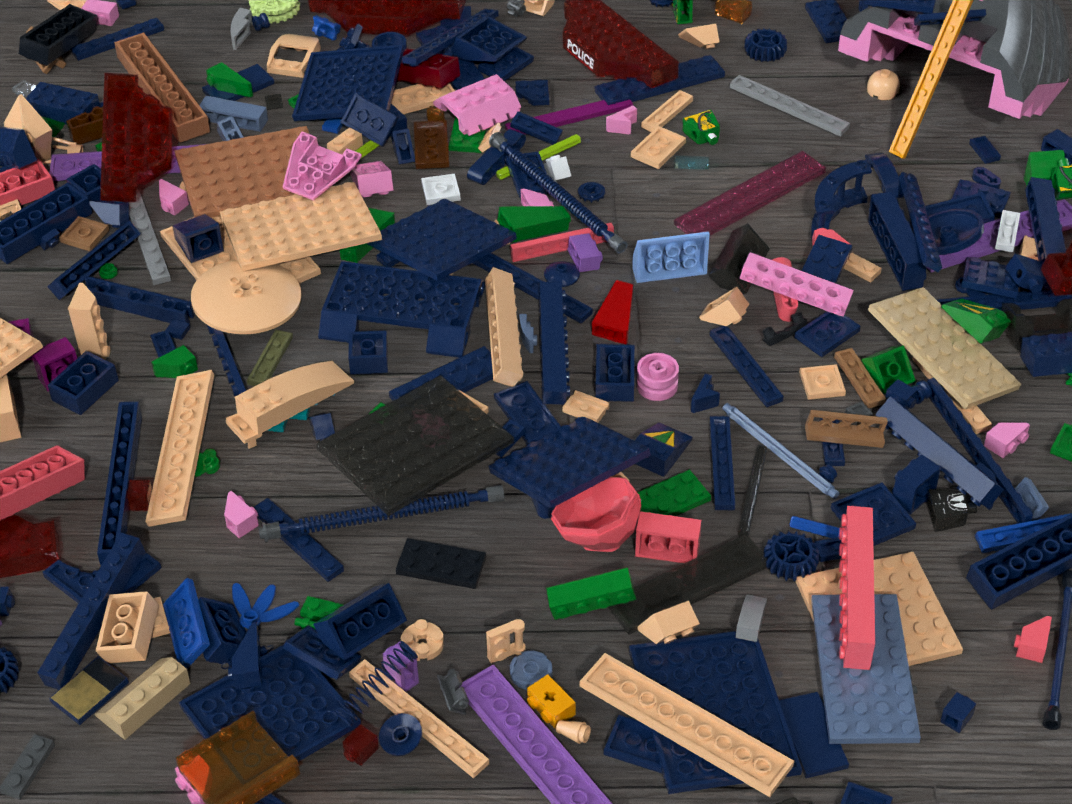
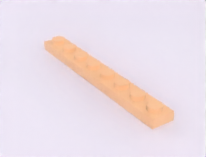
(433, 728)

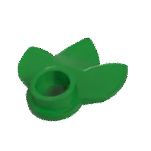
(207, 463)

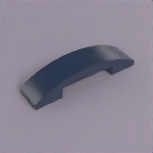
(886, 173)

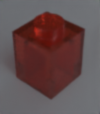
(139, 494)
(360, 745)

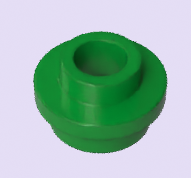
(108, 271)

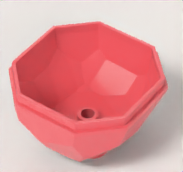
(600, 515)

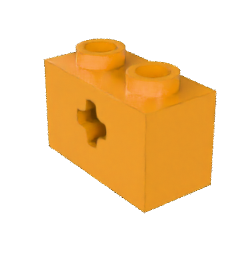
(550, 701)

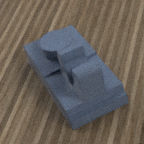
(1032, 498)

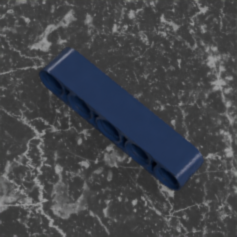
(493, 159)

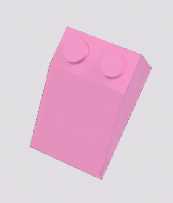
(372, 178)

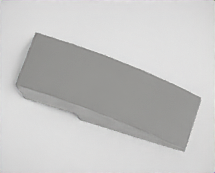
(240, 27)
(751, 618)

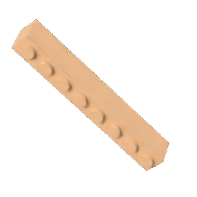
(503, 328)

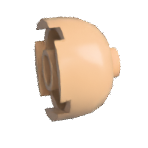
(883, 84)

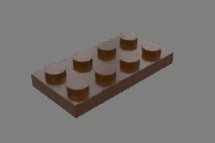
(431, 144)

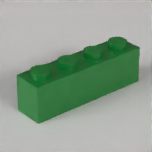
(591, 593)

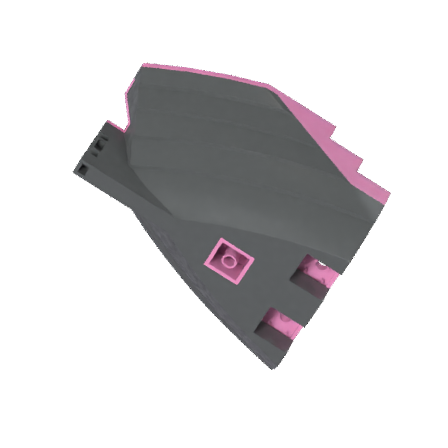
(1016, 41)

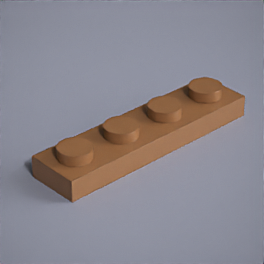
(859, 378)

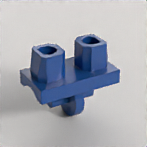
(325, 28)

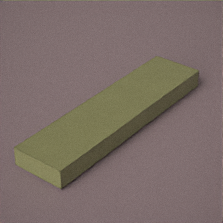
(270, 357)

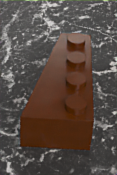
(86, 126)

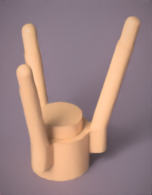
(72, 147)

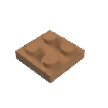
(84, 233)

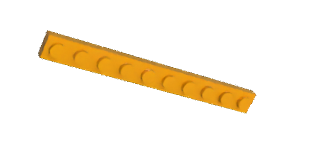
(930, 77)

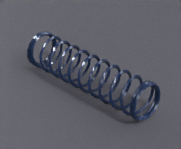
(406, 651)

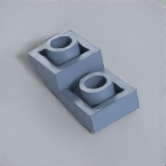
(527, 333)

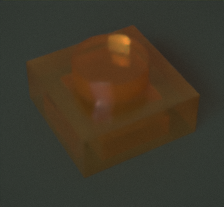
(435, 114)

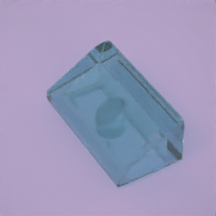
(692, 162)

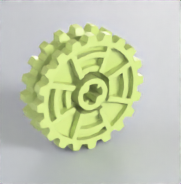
(275, 9)

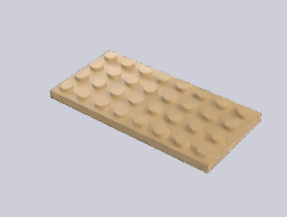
(944, 348)

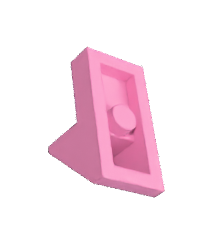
(621, 121)

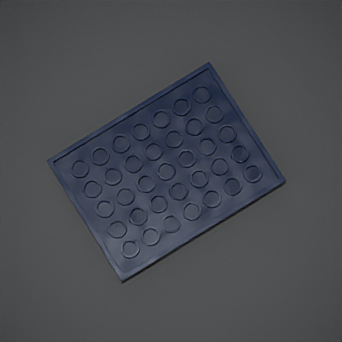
(726, 680)

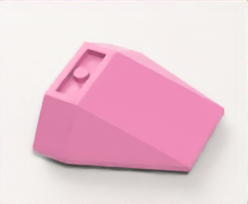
(315, 168)

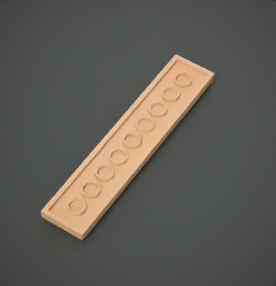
(180, 449)
(687, 724)

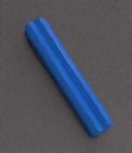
(814, 527)

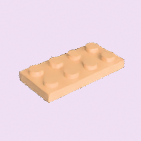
(418, 97)

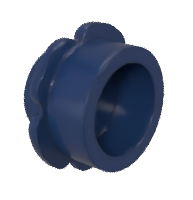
(828, 473)

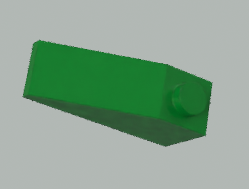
(228, 80)

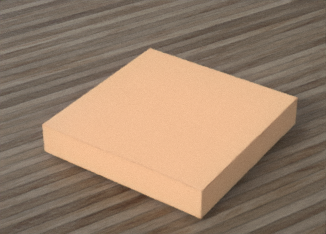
(822, 382)

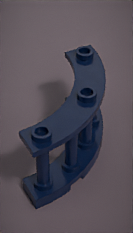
(829, 205)

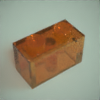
(734, 10)

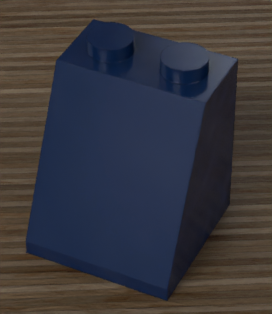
(198, 237)

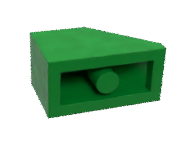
(175, 363)

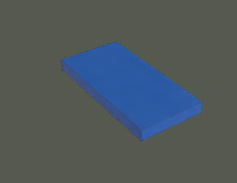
(186, 623)

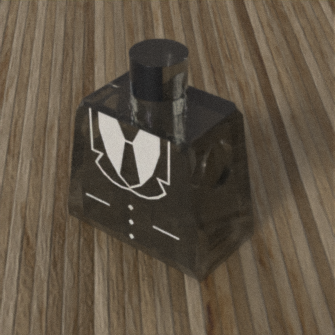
(948, 509)

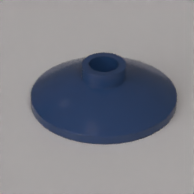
(562, 272)
(394, 729)

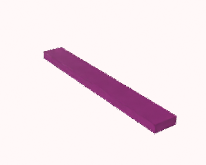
(579, 113)

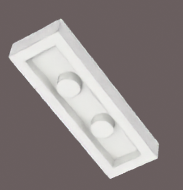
(1007, 231)

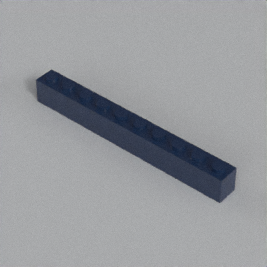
(121, 471)

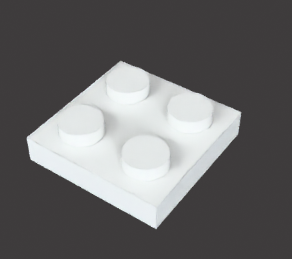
(440, 188)

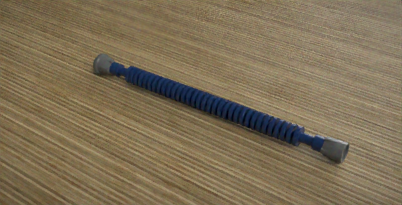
(498, 141)
(276, 530)

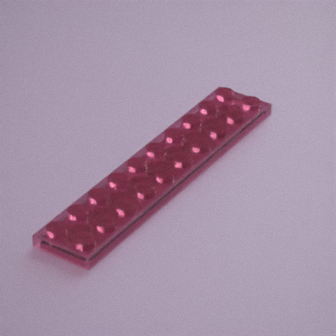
(751, 195)

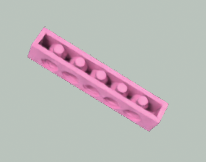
(796, 284)

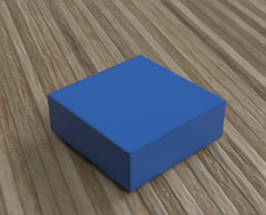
(332, 125)

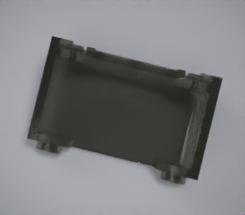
(1037, 325)

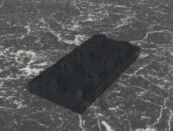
(441, 563)

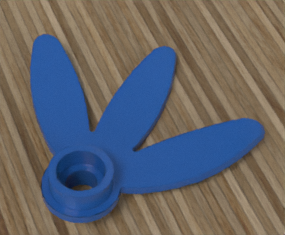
(258, 612)

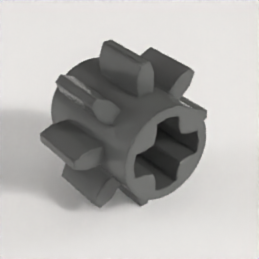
(516, 7)

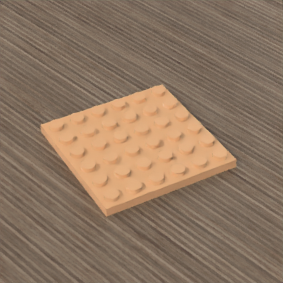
(923, 620)

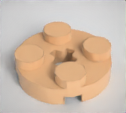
(424, 630)

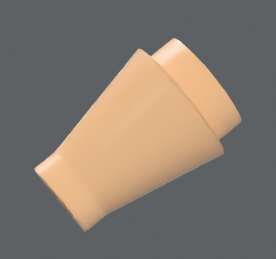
(574, 730)

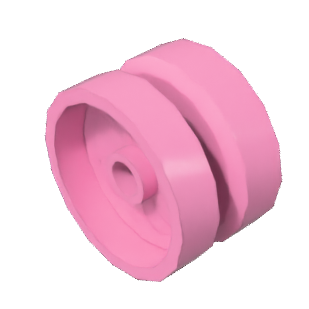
(657, 376)

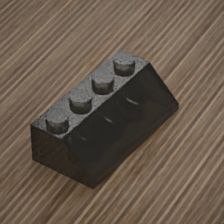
(731, 260)

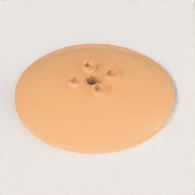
(224, 304)

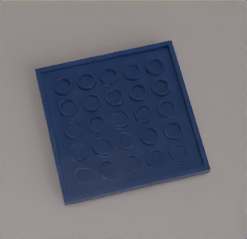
(339, 74)
(442, 239)
(568, 461)
(291, 705)

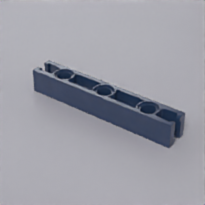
(139, 301)

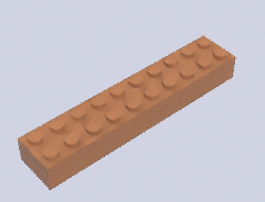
(159, 80)

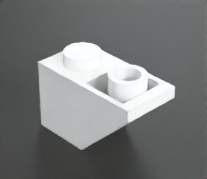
(557, 167)

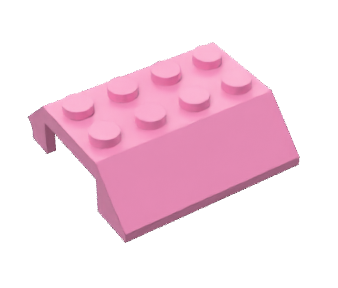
(481, 104)

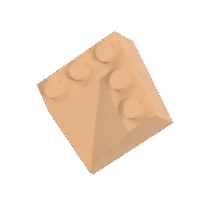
(36, 129)

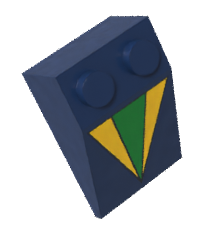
(665, 447)

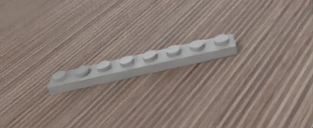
(790, 105)
(148, 241)

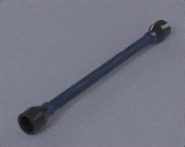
(1052, 715)

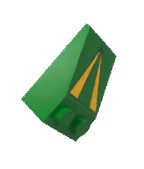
(978, 319)

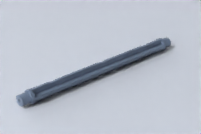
(781, 451)

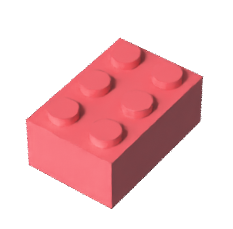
(667, 537)

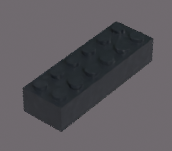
(57, 34)

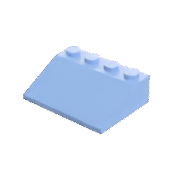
(671, 257)

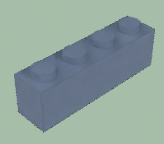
(245, 115)

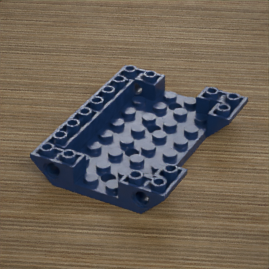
(367, 283)

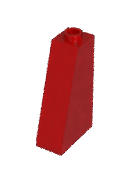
(614, 315)

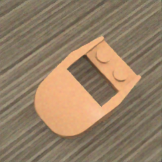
(299, 43)

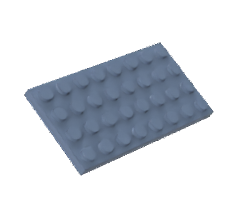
(866, 703)

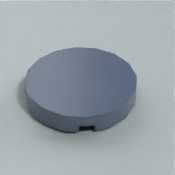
(529, 668)

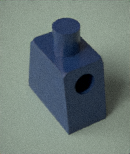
(1026, 272)

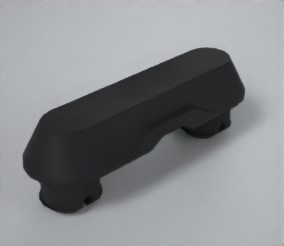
(772, 338)

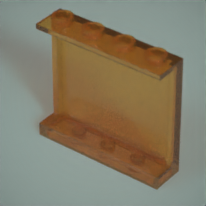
(237, 764)

